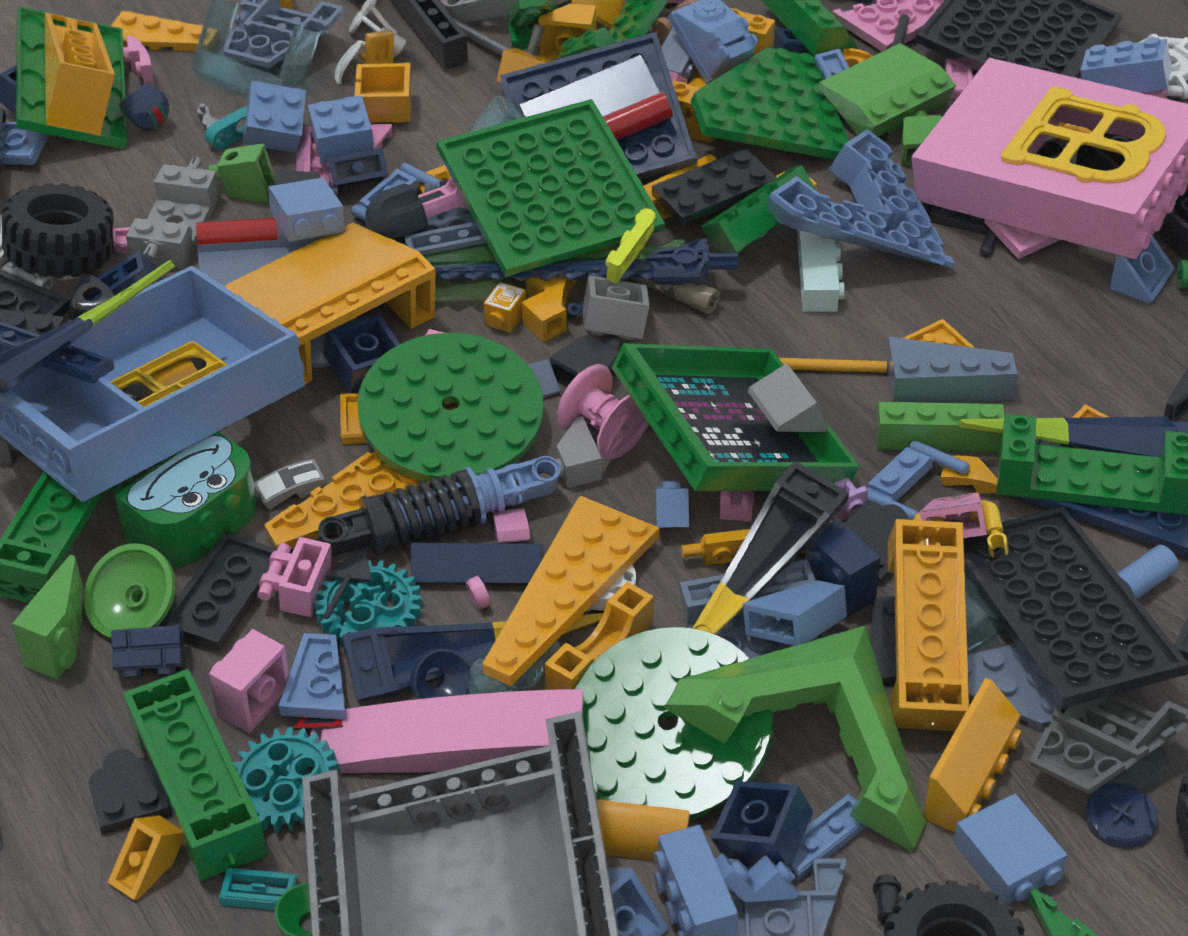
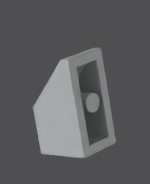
(579, 456)

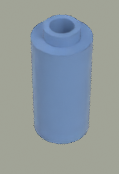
(1149, 570)

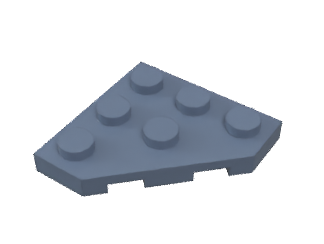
(1016, 680)

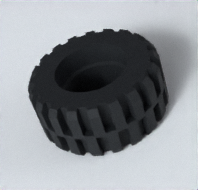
(57, 230)
(952, 912)

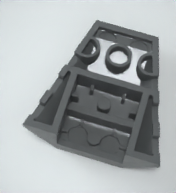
(1102, 739)

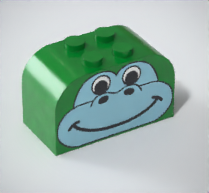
(190, 500)

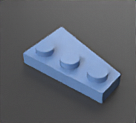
(315, 680)

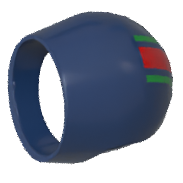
(146, 107)

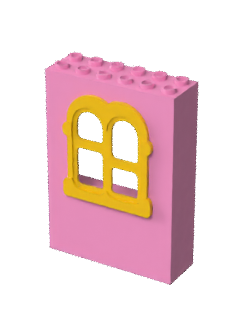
(988, 167)

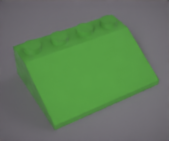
(887, 89)

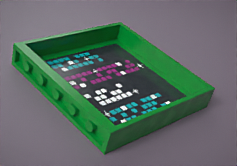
(711, 422)

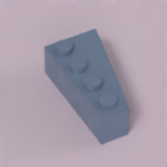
(948, 372)

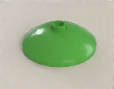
(118, 582)

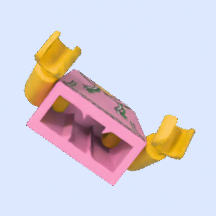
(977, 516)

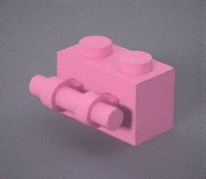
(302, 576)

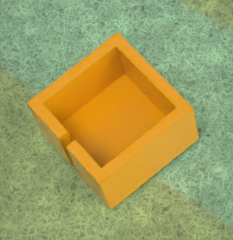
(385, 91)

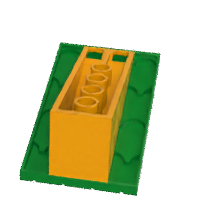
(70, 78)

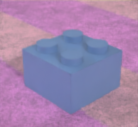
(274, 116)
(340, 127)

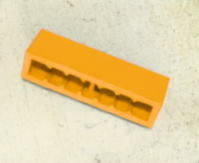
(634, 828)

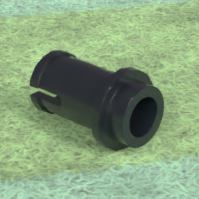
(887, 891)

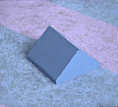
(1142, 276)

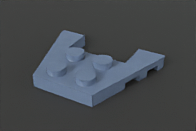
(801, 916)

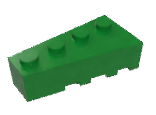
(748, 218)

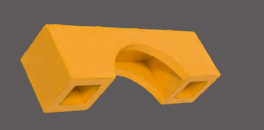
(625, 615)

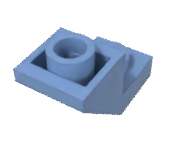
(760, 883)

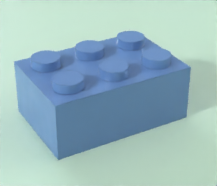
(1129, 65)
(693, 885)

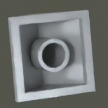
(787, 402)

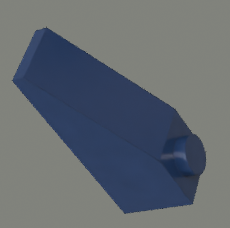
(123, 275)

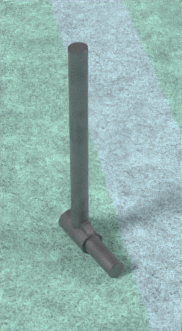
(499, 47)

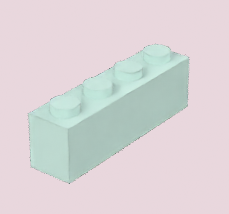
(819, 272)

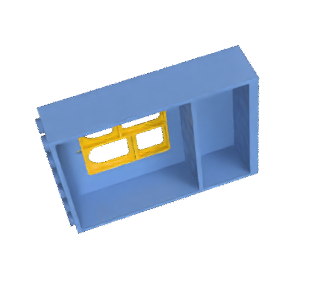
(101, 436)

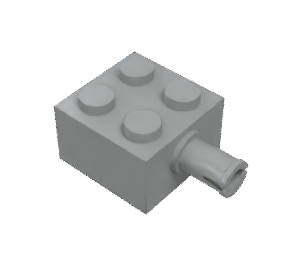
(615, 308)

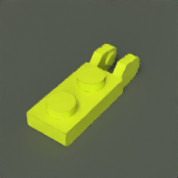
(630, 245)

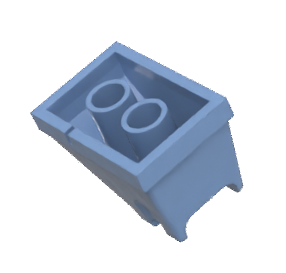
(713, 37)

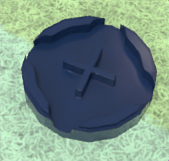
(1121, 816)

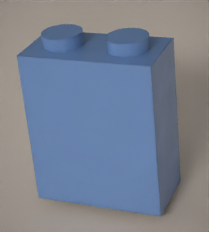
(306, 209)
(1010, 849)

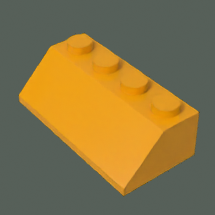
(973, 758)

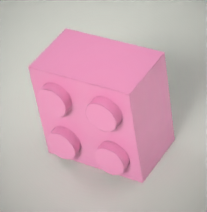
(249, 680)

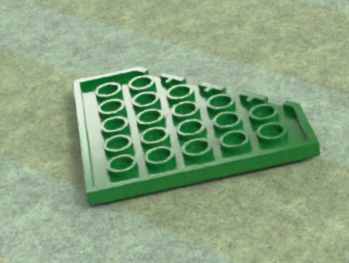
(772, 104)

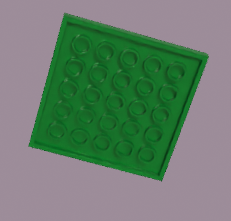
(547, 186)

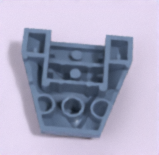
(266, 29)

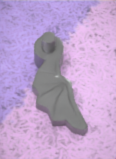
(204, 115)

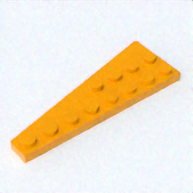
(578, 568)

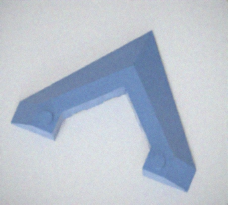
(885, 214)

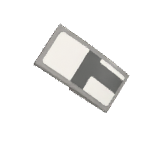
(288, 480)

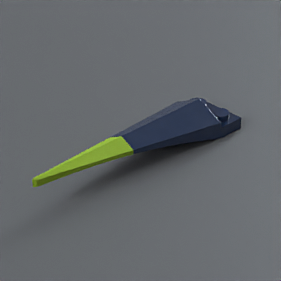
(29, 356)
(1108, 434)

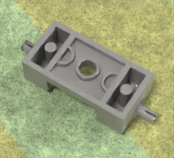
(183, 199)

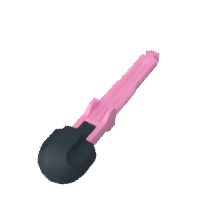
(403, 212)

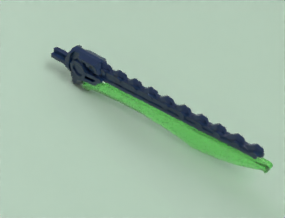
(663, 263)

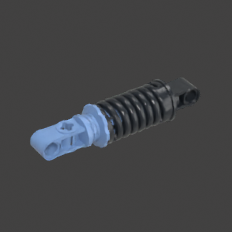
(437, 504)

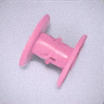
(618, 420)

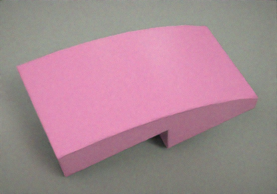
(139, 59)

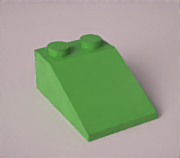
(52, 622)

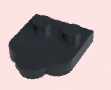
(874, 526)
(126, 791)

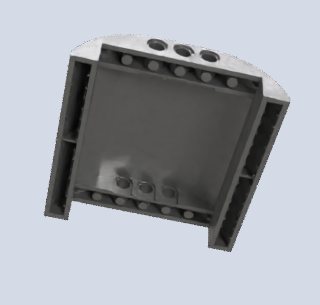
(464, 849)

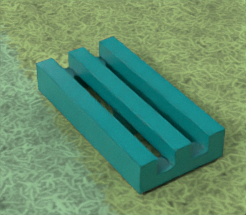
(257, 893)

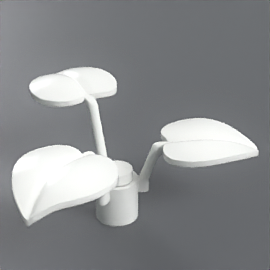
(399, 42)

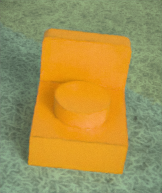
(378, 48)

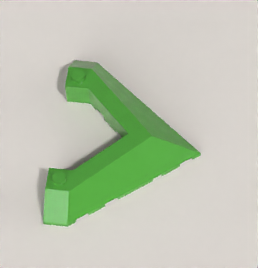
(827, 670)

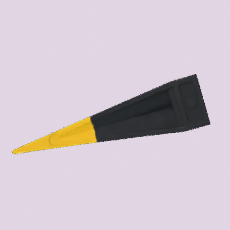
(786, 525)

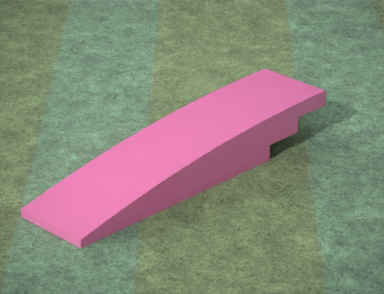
(446, 730)

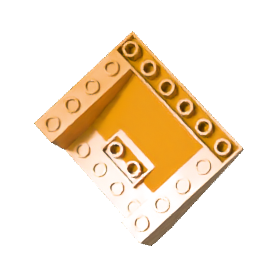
(338, 281)

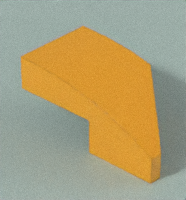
(978, 475)

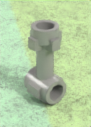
(45, 282)

